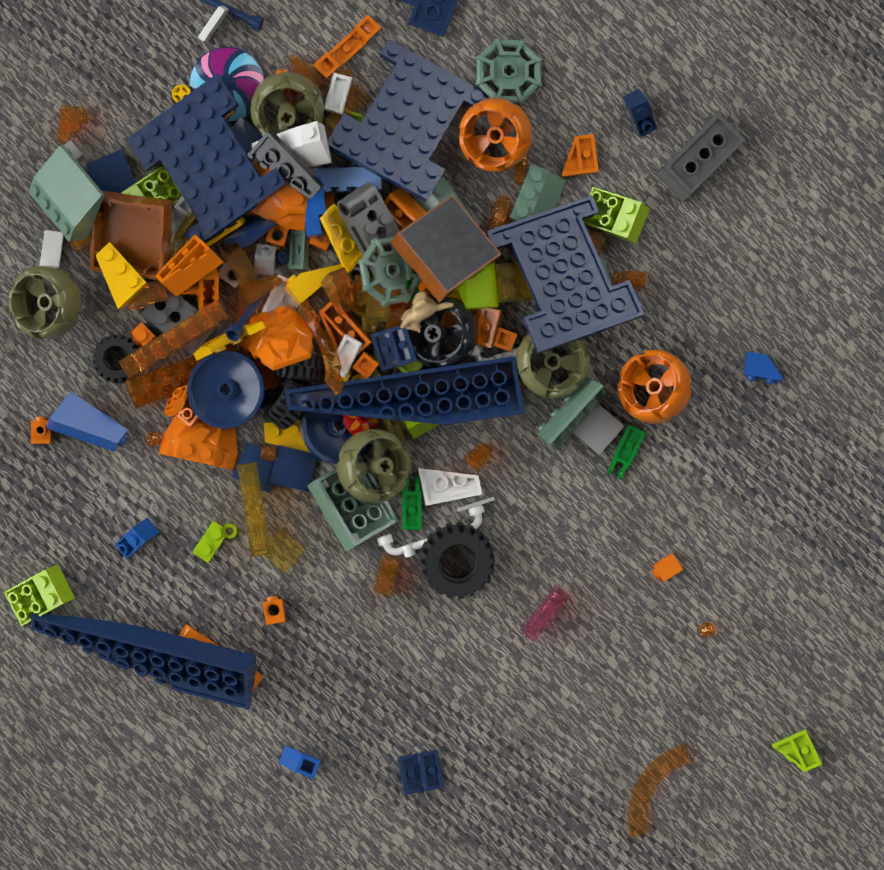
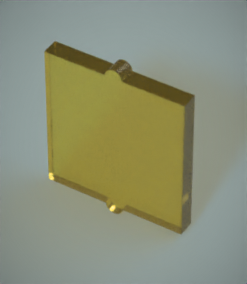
(284, 550)

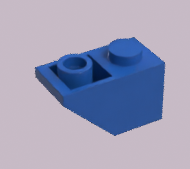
(761, 367)
(136, 538)
(300, 761)

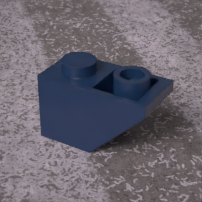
(640, 112)

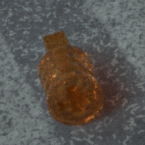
(500, 212)
(636, 278)

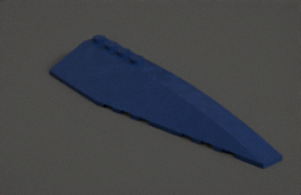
(423, 396)
(183, 662)

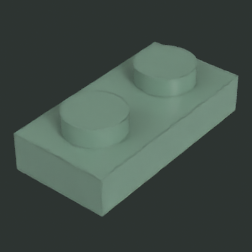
(298, 251)

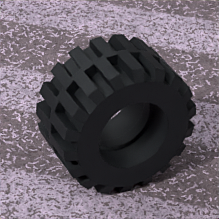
(102, 351)
(306, 370)
(276, 407)

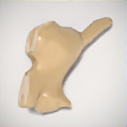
(422, 308)

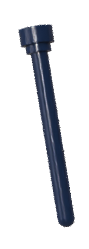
(253, 21)
(235, 331)

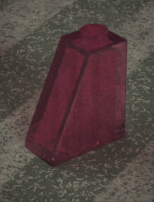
(545, 613)

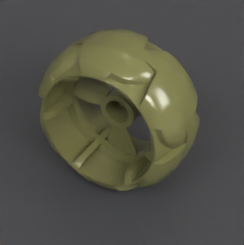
(272, 90)
(66, 301)
(538, 381)
(390, 474)

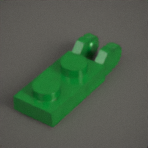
(626, 449)
(412, 507)

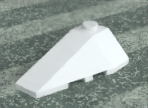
(308, 143)

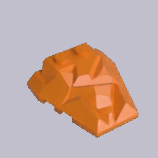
(284, 207)
(283, 339)
(200, 443)

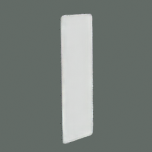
(475, 504)

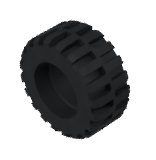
(465, 583)

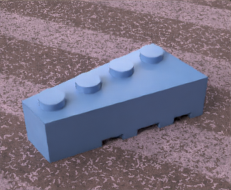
(347, 179)

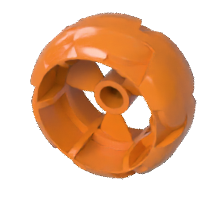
(496, 111)
(635, 373)

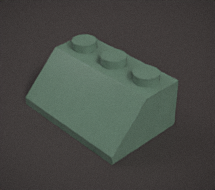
(538, 193)

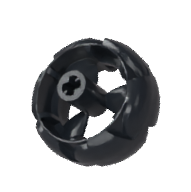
(465, 331)

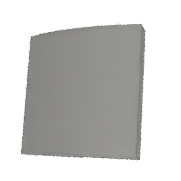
(598, 429)

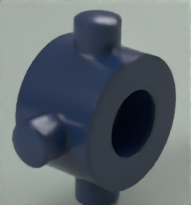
(282, 257)

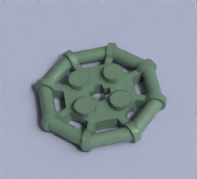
(517, 63)
(383, 277)

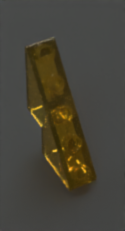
(254, 509)

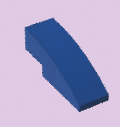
(315, 209)

